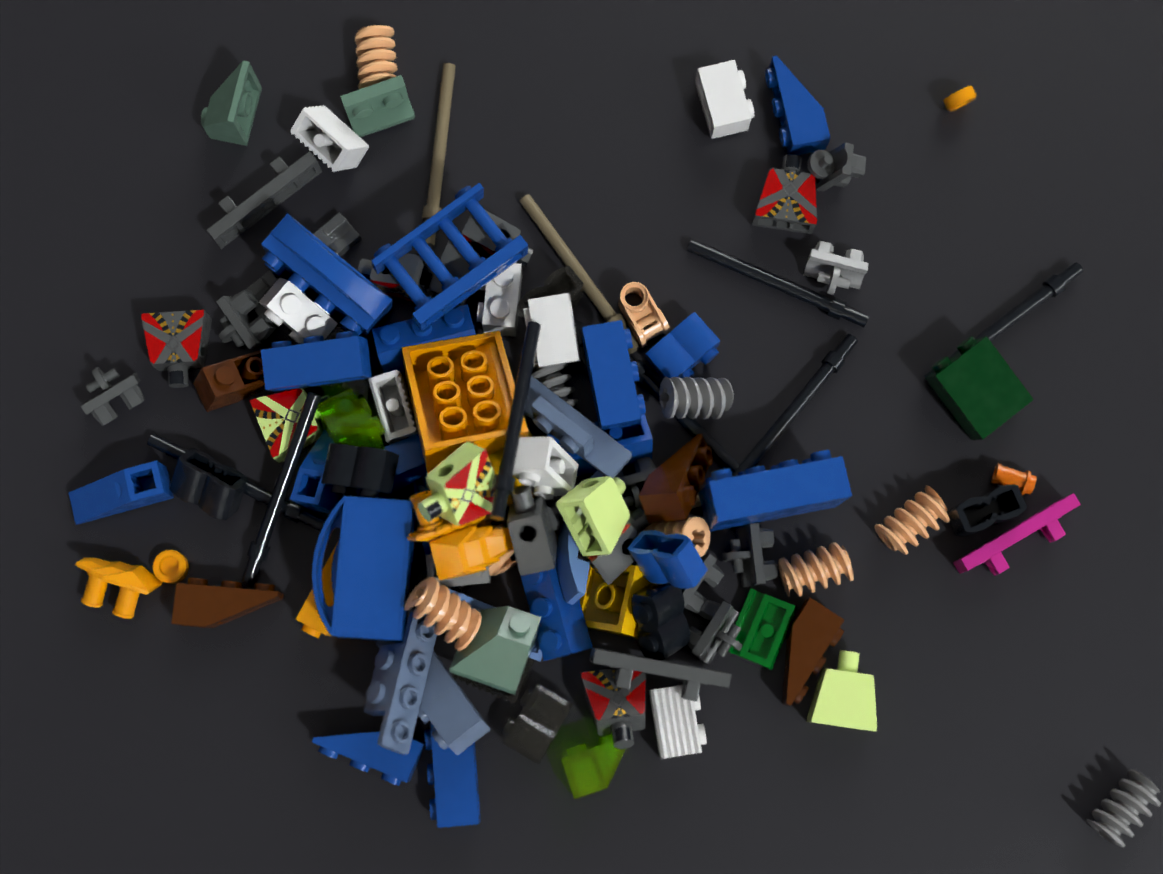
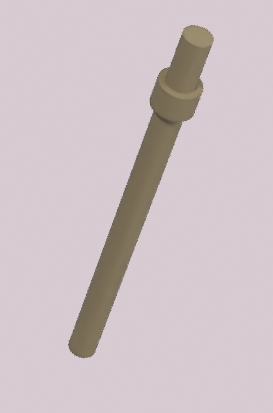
(439, 148)
(570, 260)

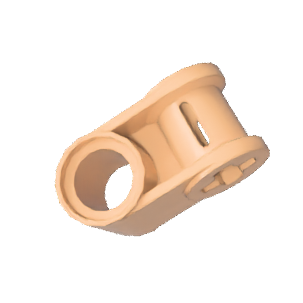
(642, 316)

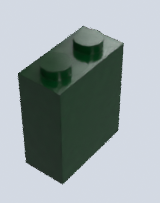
(978, 387)

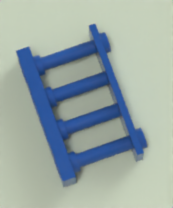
(454, 289)

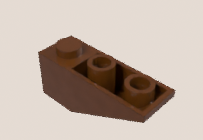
(230, 381)
(675, 484)
(212, 606)
(807, 640)

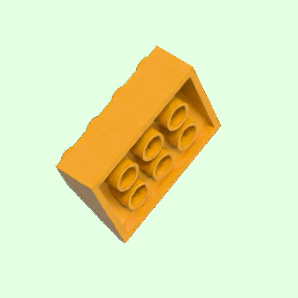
(460, 394)

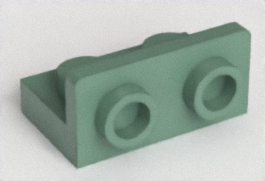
(378, 106)

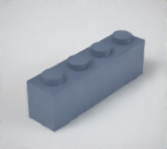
(448, 708)

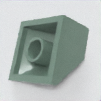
(233, 107)
(499, 648)

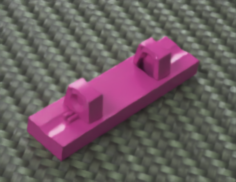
(1045, 520)

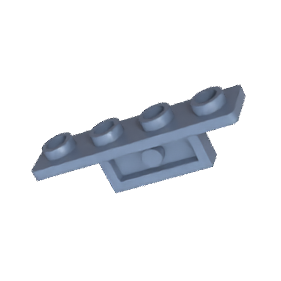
(574, 430)
(400, 684)

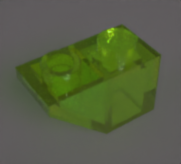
(349, 421)
(593, 767)

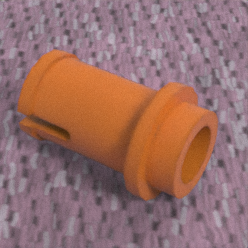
(1007, 476)

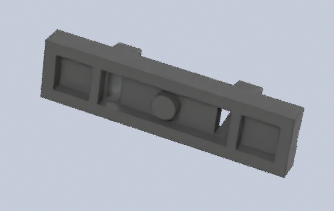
(266, 199)
(335, 234)
(691, 675)

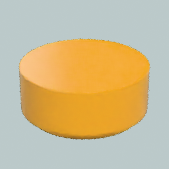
(960, 98)
(170, 566)

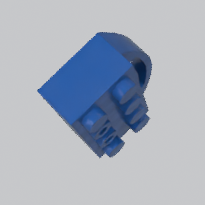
(326, 275)
(774, 493)
(367, 568)

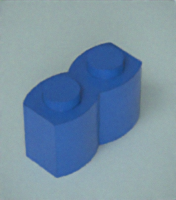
(684, 348)
(667, 559)

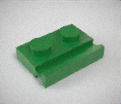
(763, 628)

